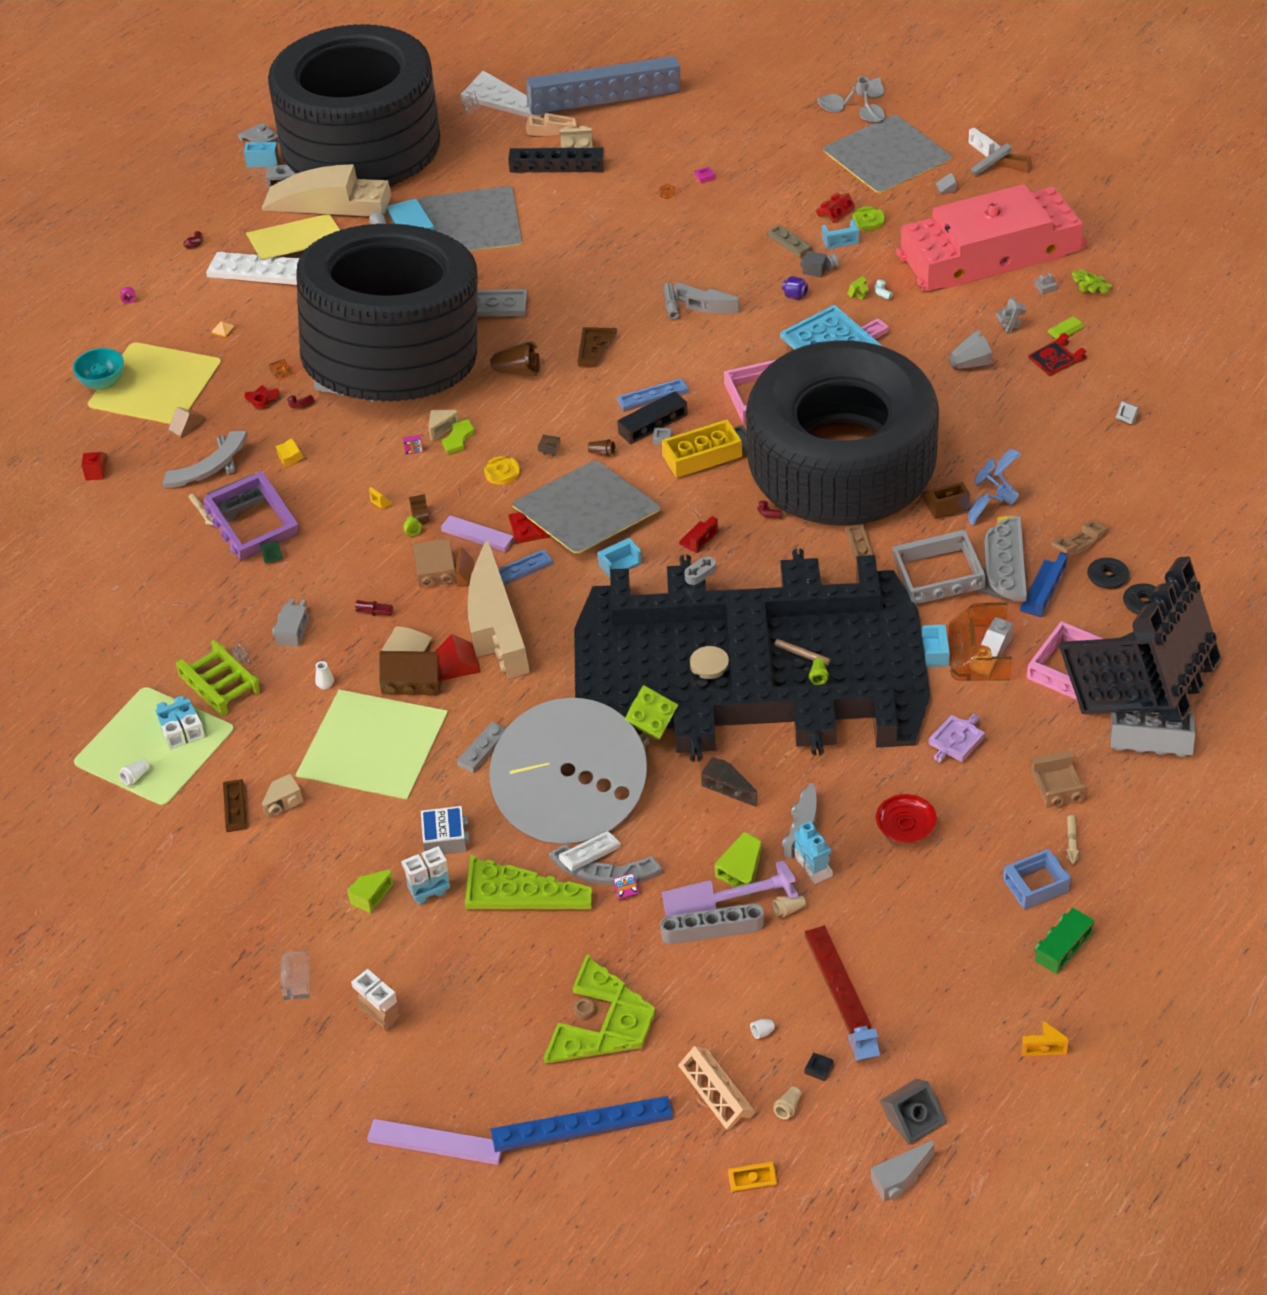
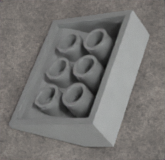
(1150, 732)

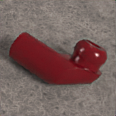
(193, 241)

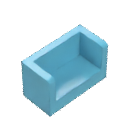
(261, 154)
(841, 237)
(620, 556)
(935, 645)

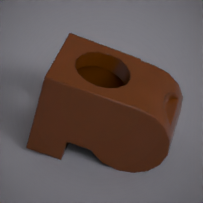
(419, 508)

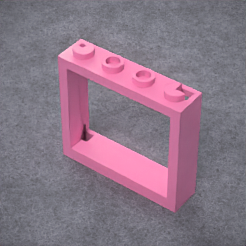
(742, 376)
(1047, 676)

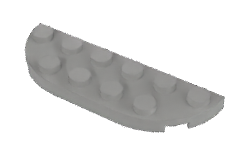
(1005, 559)

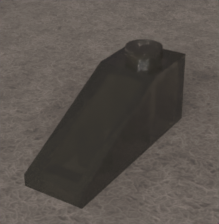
(725, 779)

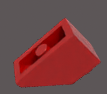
(94, 465)

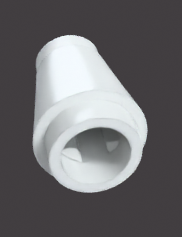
(323, 676)
(132, 772)

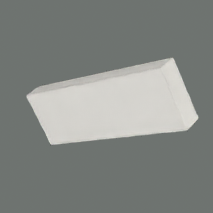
(589, 851)

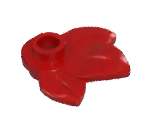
(261, 397)

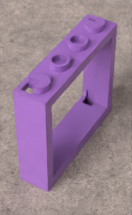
(252, 547)

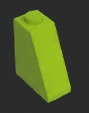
(740, 861)

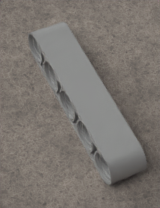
(712, 923)

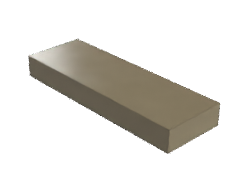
(789, 241)

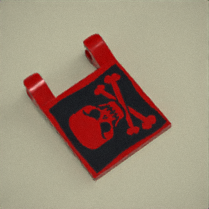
(1055, 356)

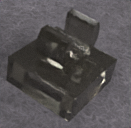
(549, 444)

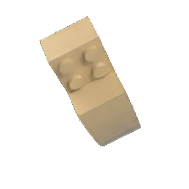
(329, 192)
(492, 618)

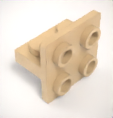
(576, 137)

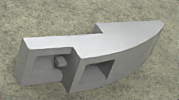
(710, 301)
(802, 812)

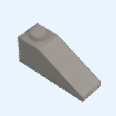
(998, 636)
(898, 1173)

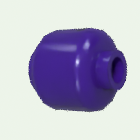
(795, 287)

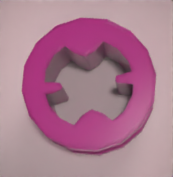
(127, 299)

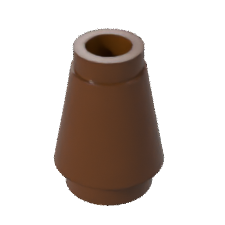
(602, 447)

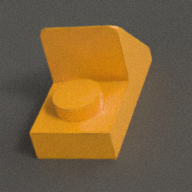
(1048, 1043)

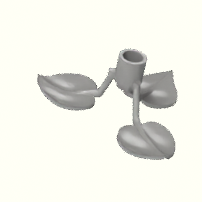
(864, 87)

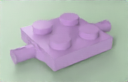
(956, 738)

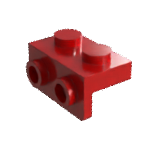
(836, 207)

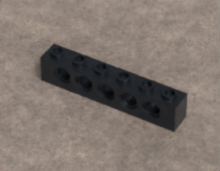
(556, 160)

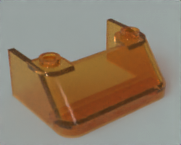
(974, 661)

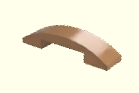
(1082, 541)

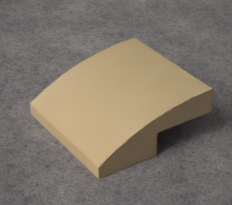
(406, 640)

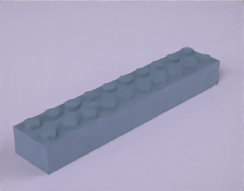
(603, 85)

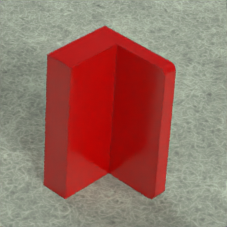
(700, 534)

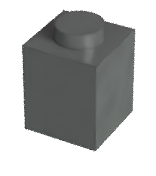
(814, 264)

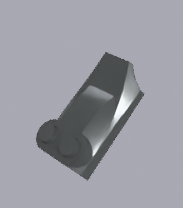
(239, 503)

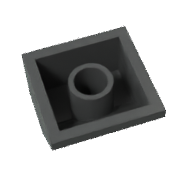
(913, 1110)

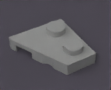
(259, 133)

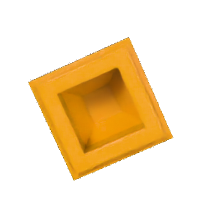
(223, 329)

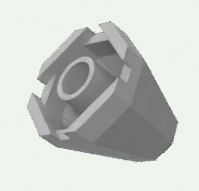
(971, 352)

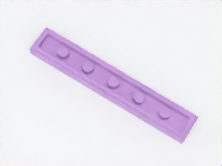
(433, 1141)

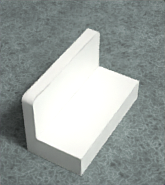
(982, 142)

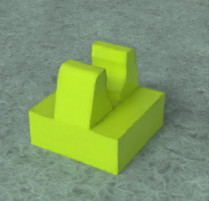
(858, 288)

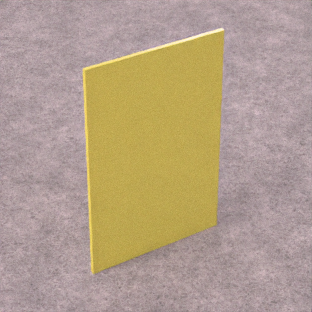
(291, 236)

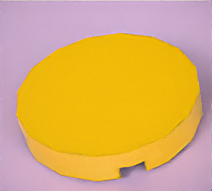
(502, 470)

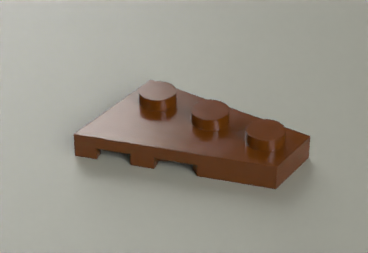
(594, 344)

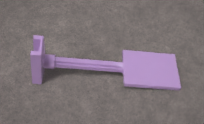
(701, 896)

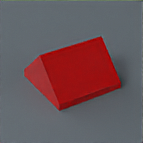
(457, 658)

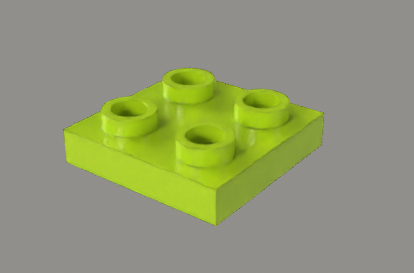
(650, 712)

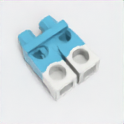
(174, 716)
(812, 853)
(428, 878)

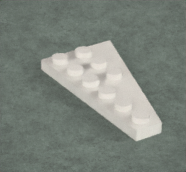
(499, 95)

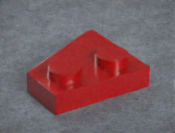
(524, 529)

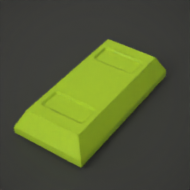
(1068, 326)

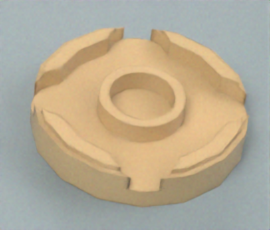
(709, 662)

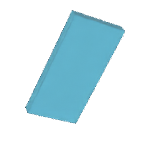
(409, 213)

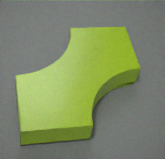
(460, 433)

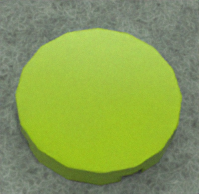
(868, 218)

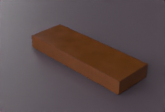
(234, 805)

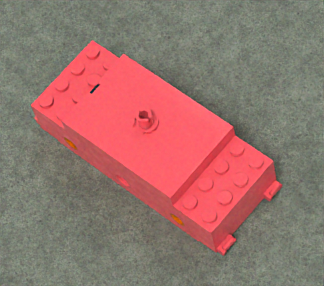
(990, 236)

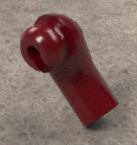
(294, 403)
(766, 512)

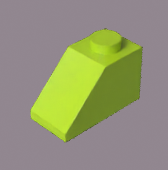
(370, 890)

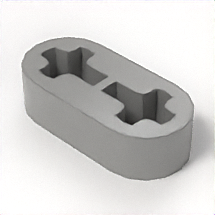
(700, 570)

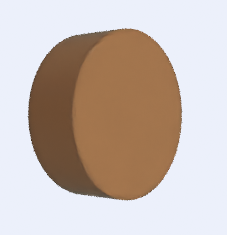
(584, 1009)

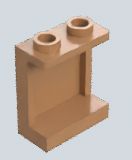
(434, 563)
(1057, 779)

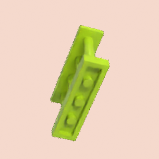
(209, 692)

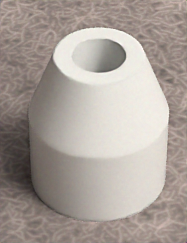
(762, 1028)

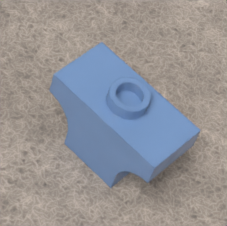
(864, 1043)

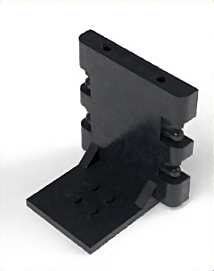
(1156, 661)

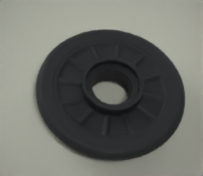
(1098, 577)
(1134, 593)

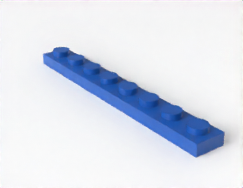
(581, 1124)

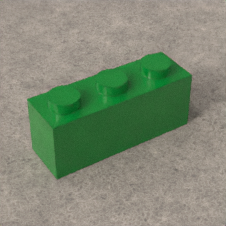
(1064, 940)

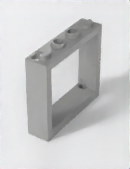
(936, 546)

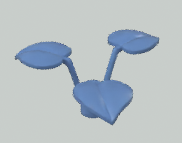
(1004, 492)

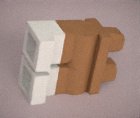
(376, 999)

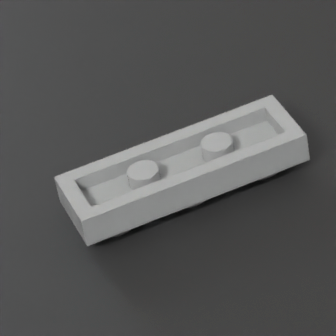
(481, 748)

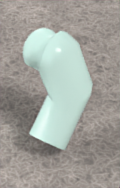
(880, 290)

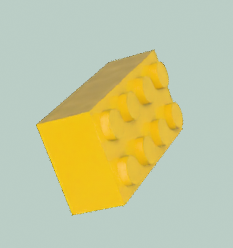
(701, 448)

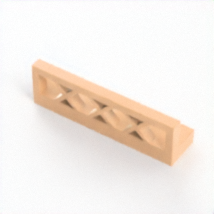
(718, 1078)

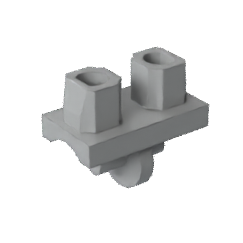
(1009, 315)

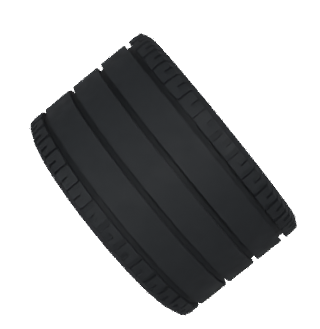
(356, 101)
(387, 311)

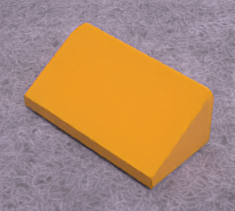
(752, 1176)

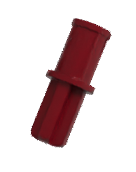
(373, 608)

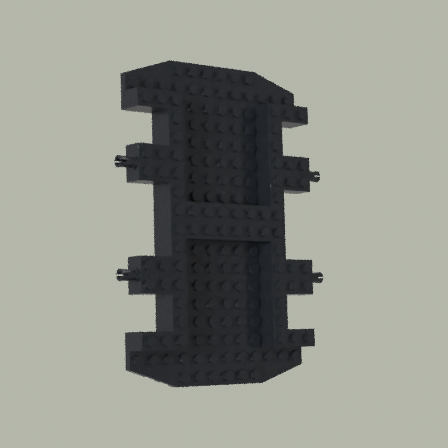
(861, 626)

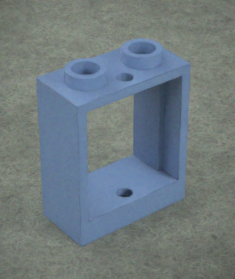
(1044, 859)

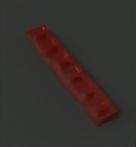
(837, 979)

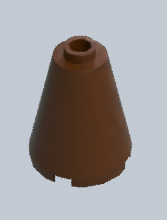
(517, 360)

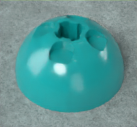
(99, 368)

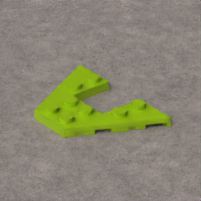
(623, 1027)

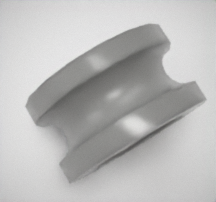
(832, 261)

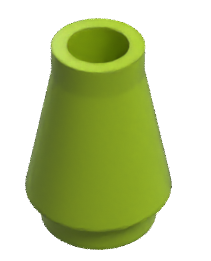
(818, 673)

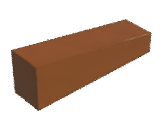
(1016, 162)

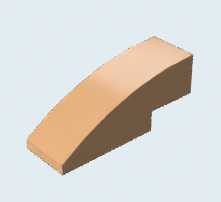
(548, 125)

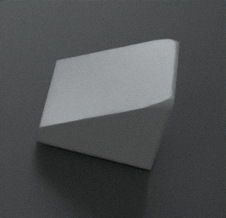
(947, 184)

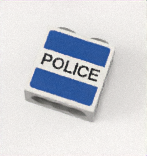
(445, 829)

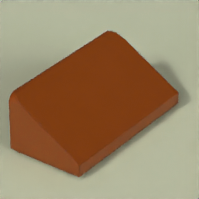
(464, 568)

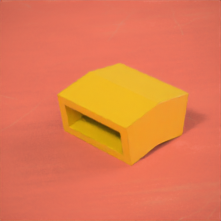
(289, 453)

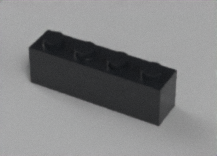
(654, 415)

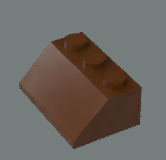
(409, 673)

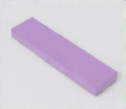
(477, 533)

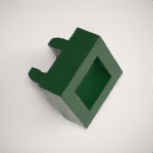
(271, 551)

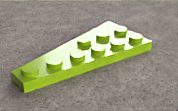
(517, 888)

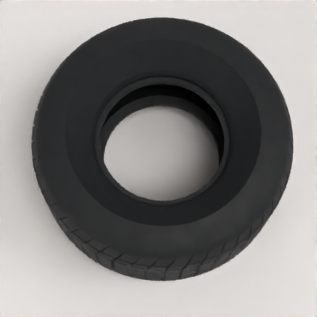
(842, 478)

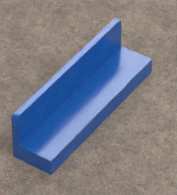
(1044, 586)

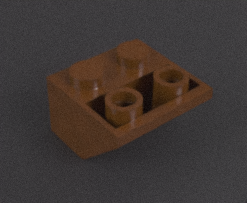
(947, 500)

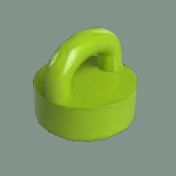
(412, 526)

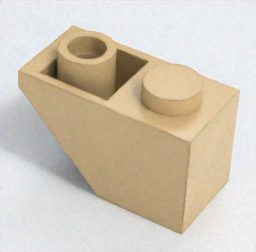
(281, 796)

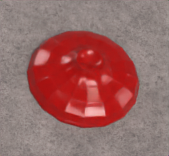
(906, 818)

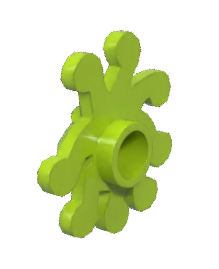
(1090, 282)

